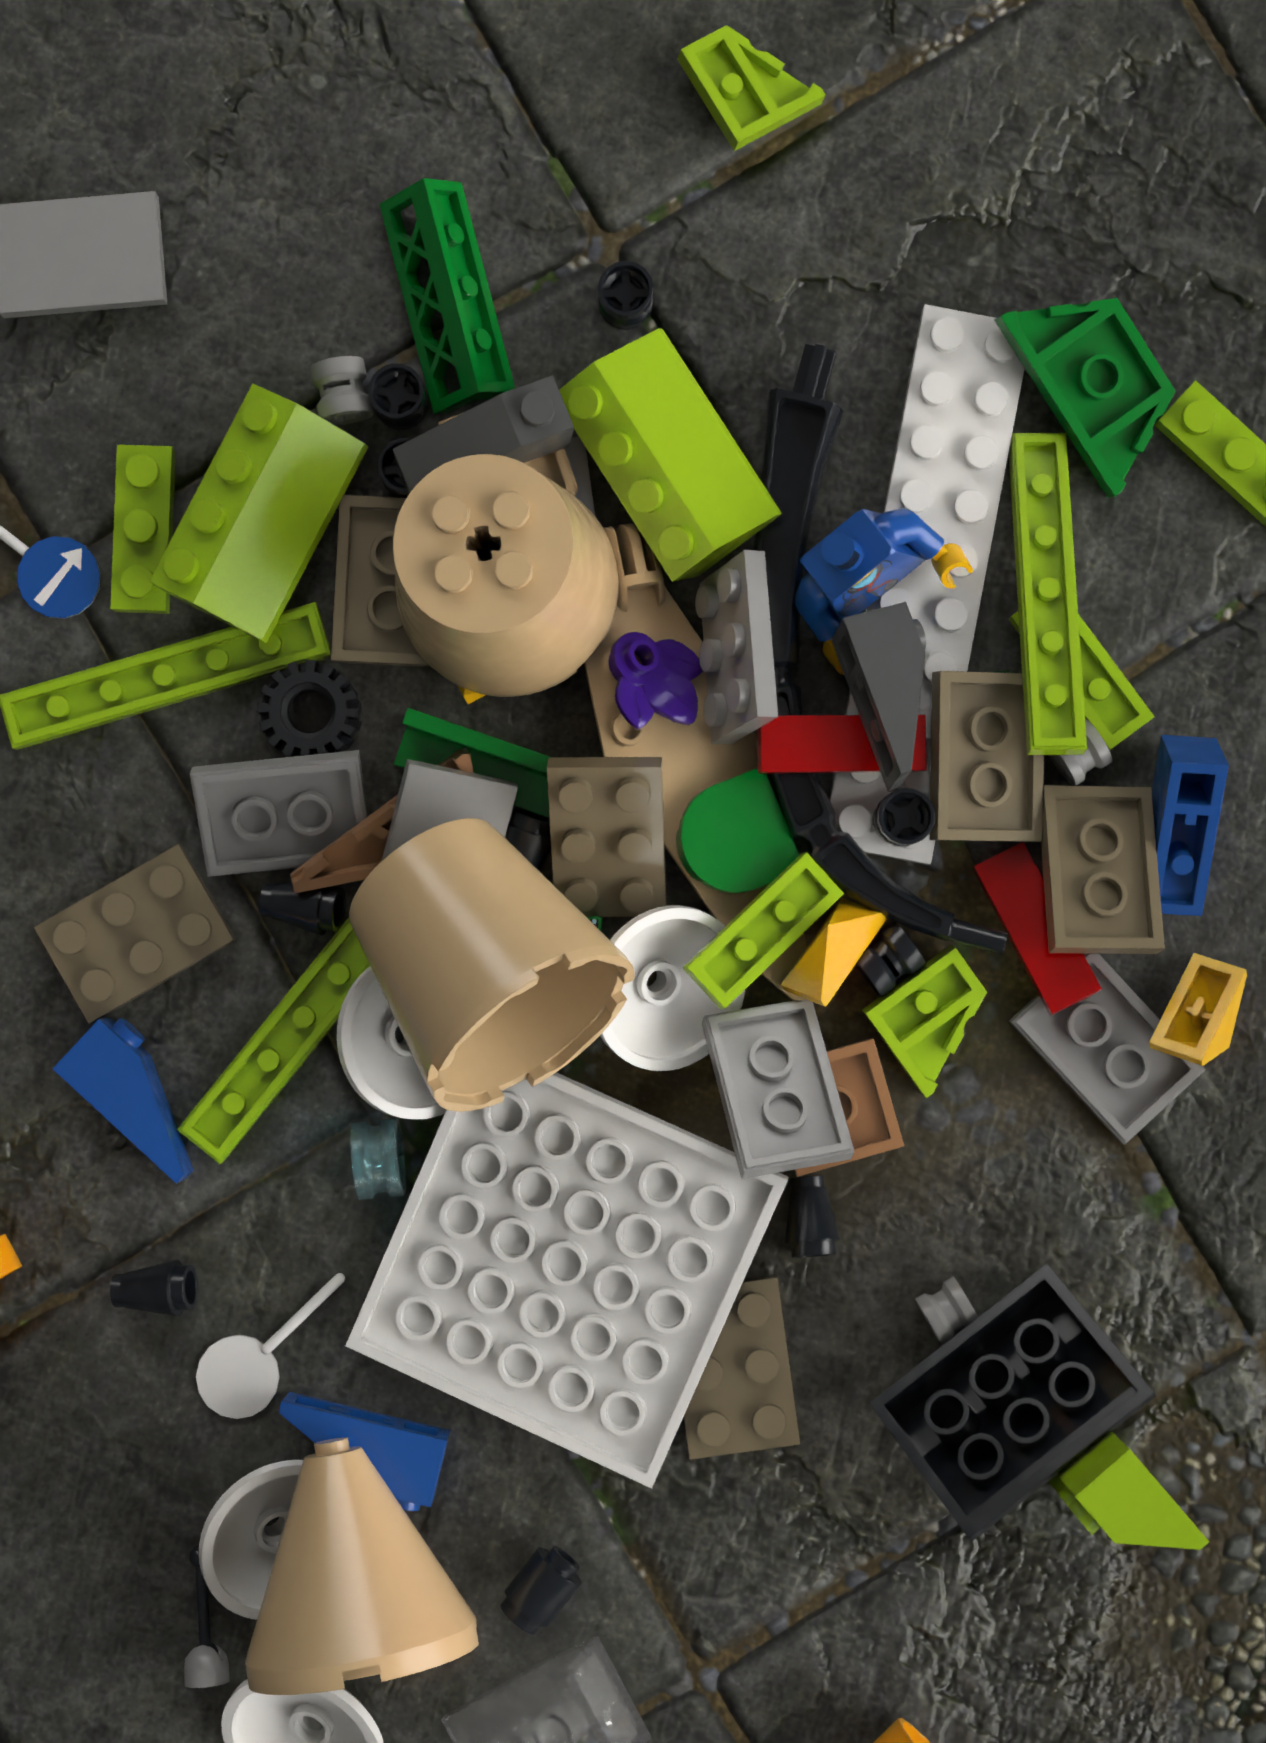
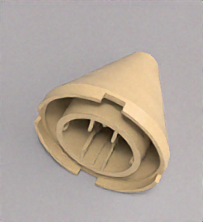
(352, 1586)

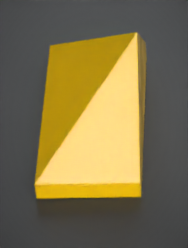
(833, 952)
(1201, 1011)

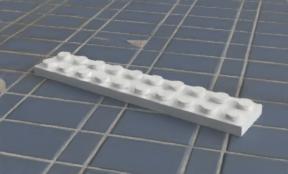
(951, 476)

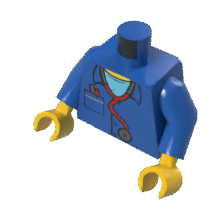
(863, 563)

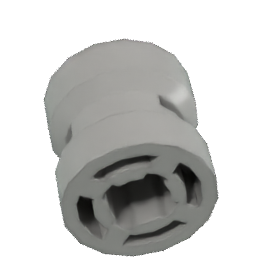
(341, 390)

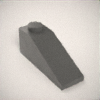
(512, 425)
(884, 671)

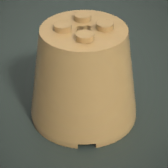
(527, 611)
(484, 963)

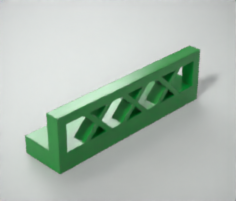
(454, 288)
(434, 740)

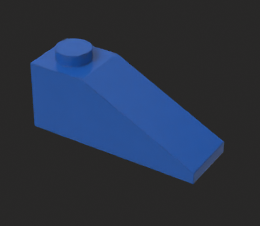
(1186, 818)
(124, 1086)
(402, 1450)

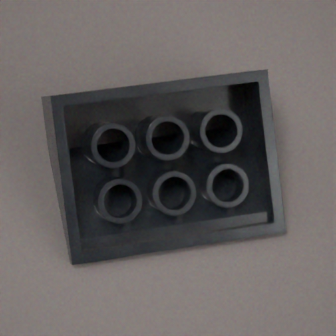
(1011, 1401)

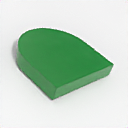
(735, 835)

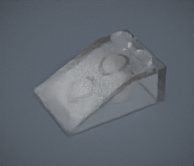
(559, 1700)

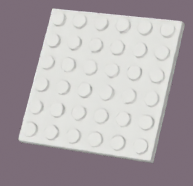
(568, 1269)

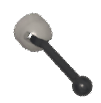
(207, 1662)

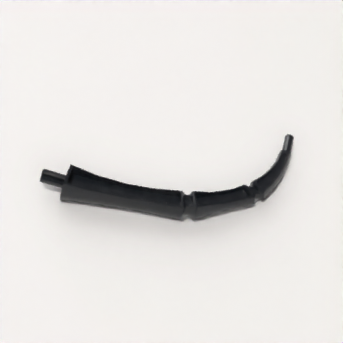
(795, 455)

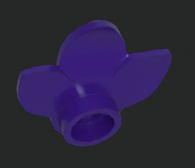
(658, 684)

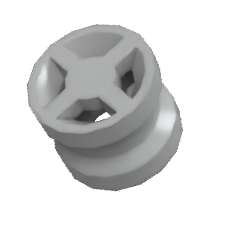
(1074, 767)
(947, 1310)

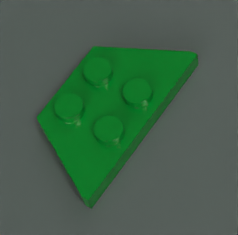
(1094, 380)

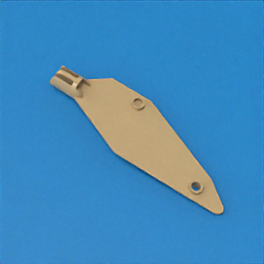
(686, 750)

